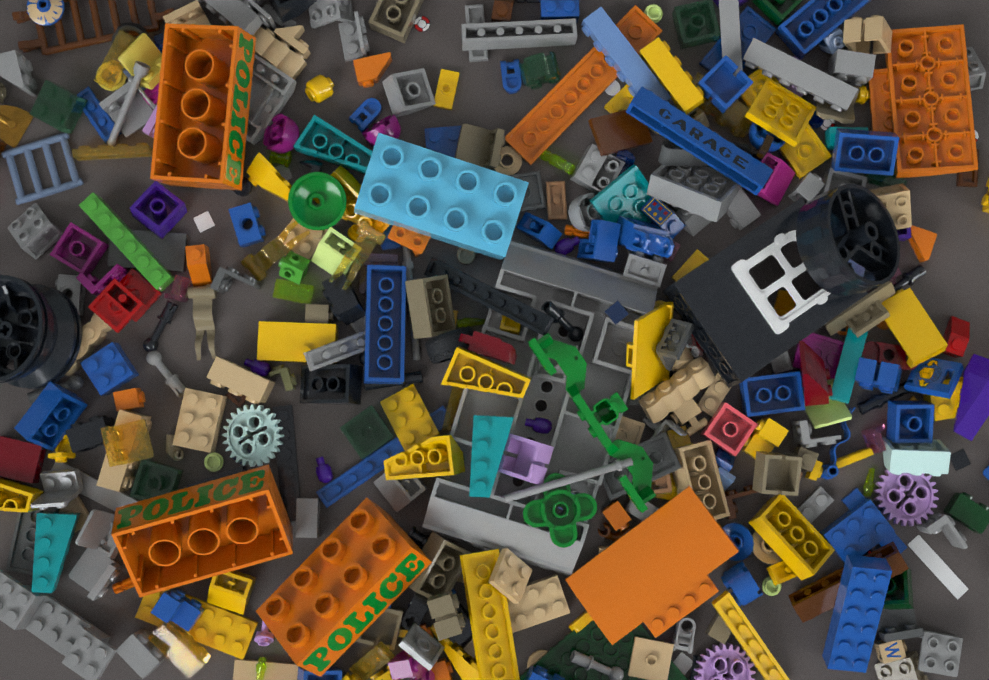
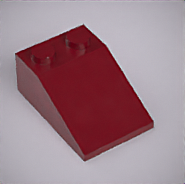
(814, 377)

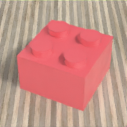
(729, 429)

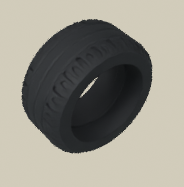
(442, 347)

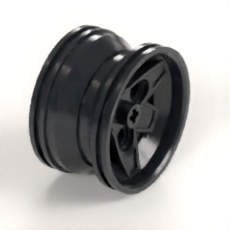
(38, 339)

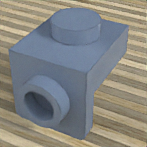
(832, 42)

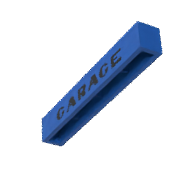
(699, 140)

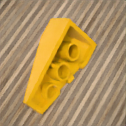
(461, 660)

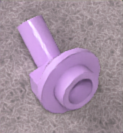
(264, 637)

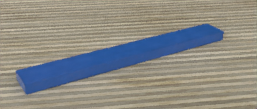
(368, 467)

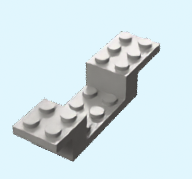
(80, 642)

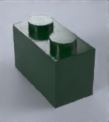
(967, 512)

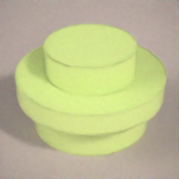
(654, 12)
(214, 462)
(769, 588)

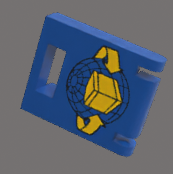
(929, 376)

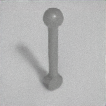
(143, 93)

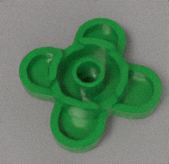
(561, 526)

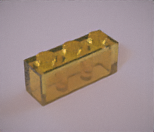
(179, 647)

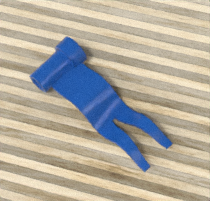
(832, 452)

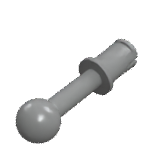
(154, 358)
(587, 662)

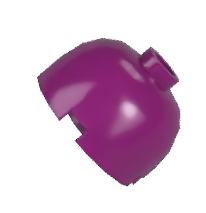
(388, 126)
(281, 134)

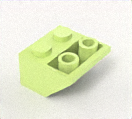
(331, 251)

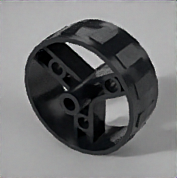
(843, 227)

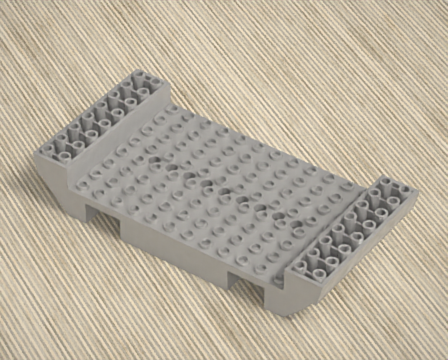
(583, 294)

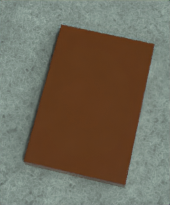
(618, 132)

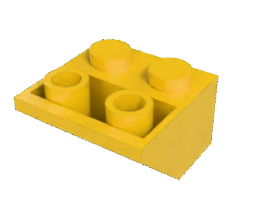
(231, 591)

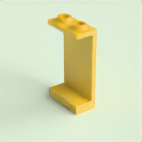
(913, 327)

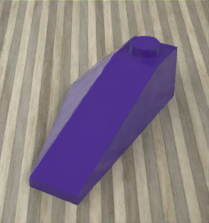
(973, 398)

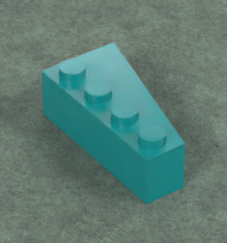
(333, 146)
(488, 445)
(52, 545)

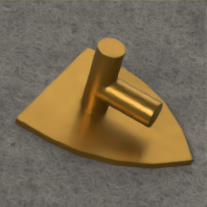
(13, 124)

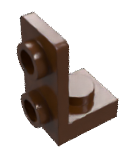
(731, 494)

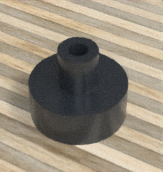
(246, 188)

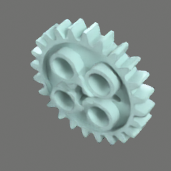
(260, 451)

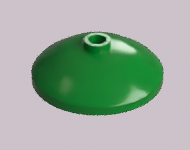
(331, 201)

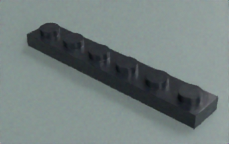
(287, 460)

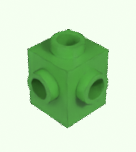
(294, 267)

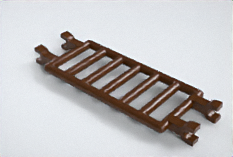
(41, 42)

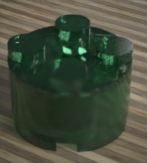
(540, 70)

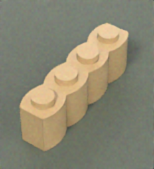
(278, 53)
(92, 335)
(679, 388)

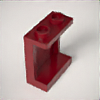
(21, 459)

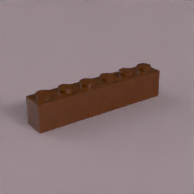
(822, 594)

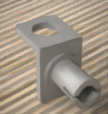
(660, 427)

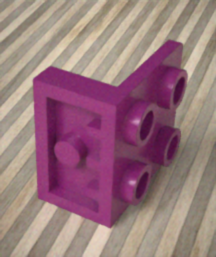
(96, 285)

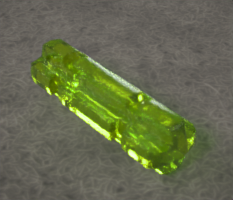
(558, 161)

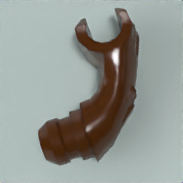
(611, 535)

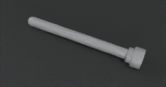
(140, 70)

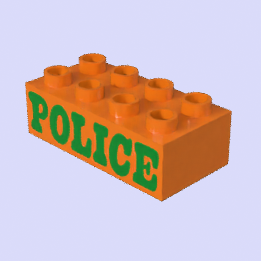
(203, 106)
(203, 531)
(342, 587)

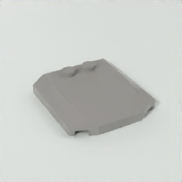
(268, 96)

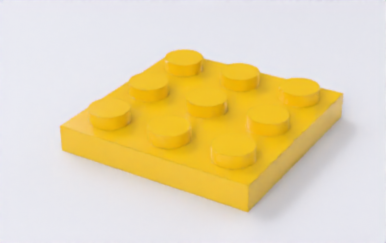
(780, 112)

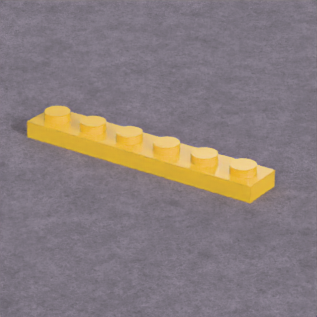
(748, 637)

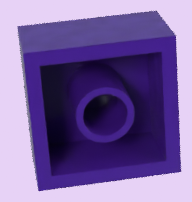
(158, 209)

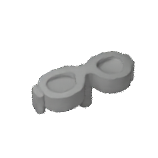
(696, 350)

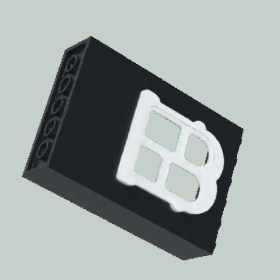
(734, 315)

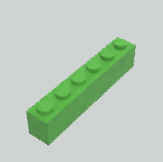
(127, 242)

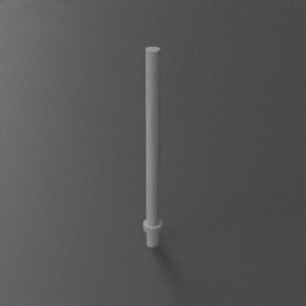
(617, 465)

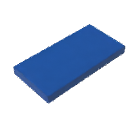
(751, 26)

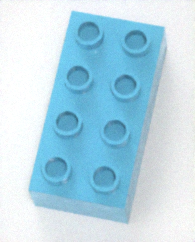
(441, 197)

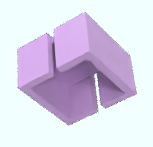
(530, 459)

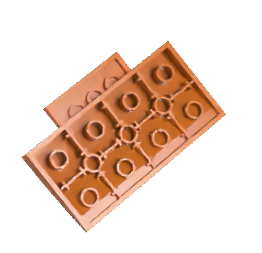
(926, 101)
(654, 569)

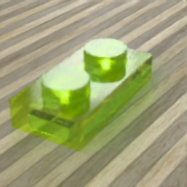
(293, 292)

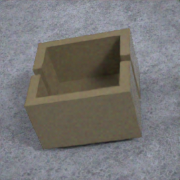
(777, 471)
(444, 611)
(384, 629)

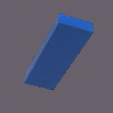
(97, 116)

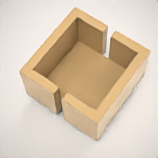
(860, 33)

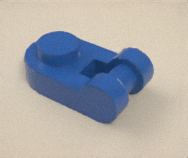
(511, 82)
(371, 109)

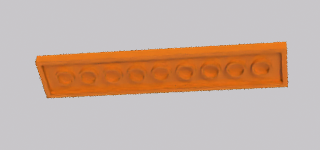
(576, 91)

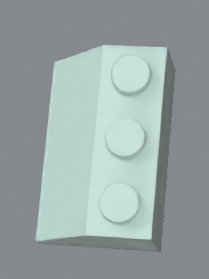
(916, 458)

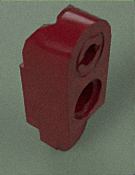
(490, 347)
(875, 351)

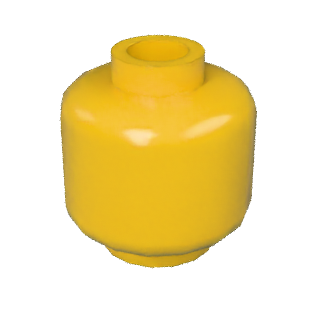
(319, 88)

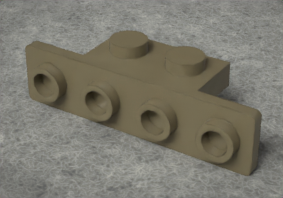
(864, 313)

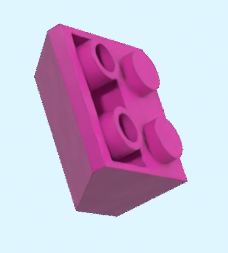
(778, 181)

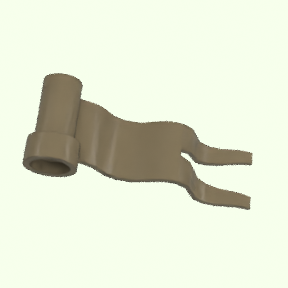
(203, 316)

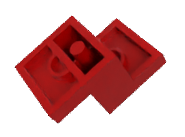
(124, 300)

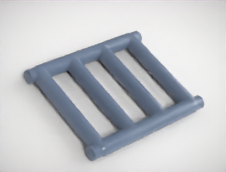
(45, 144)

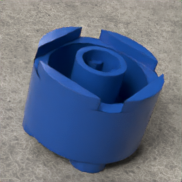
(742, 583)

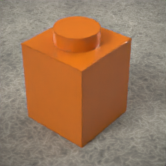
(129, 399)
(616, 516)

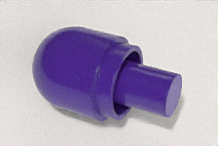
(566, 245)
(259, 367)
(539, 425)
(323, 470)

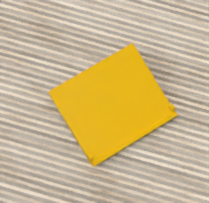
(646, 364)

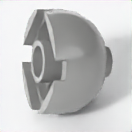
(582, 212)

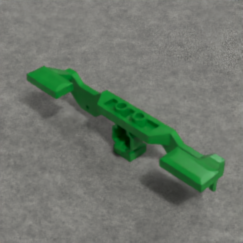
(603, 413)

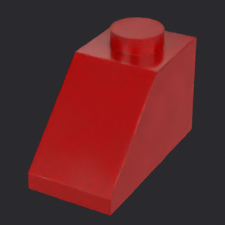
(956, 336)

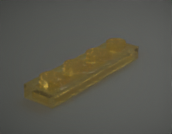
(107, 152)

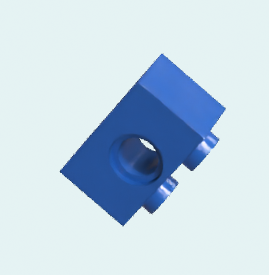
(239, 216)

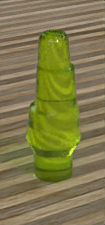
(470, 322)
(869, 485)
(261, 668)

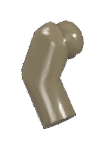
(172, 450)

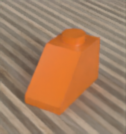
(371, 68)
(199, 264)

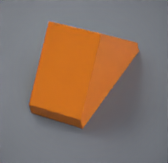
(922, 242)

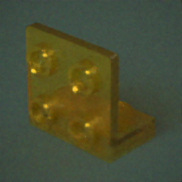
(127, 443)

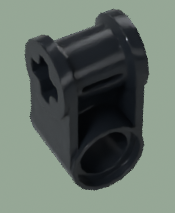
(417, 608)

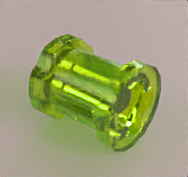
(282, 158)

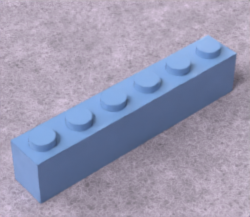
(621, 54)

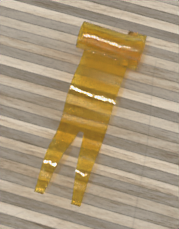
(272, 252)
(359, 252)

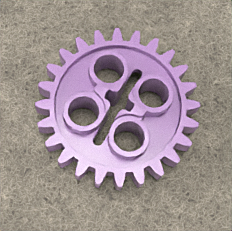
(919, 506)
(734, 654)

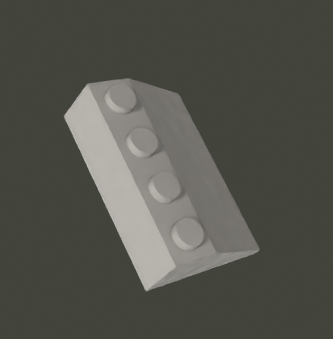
(694, 189)

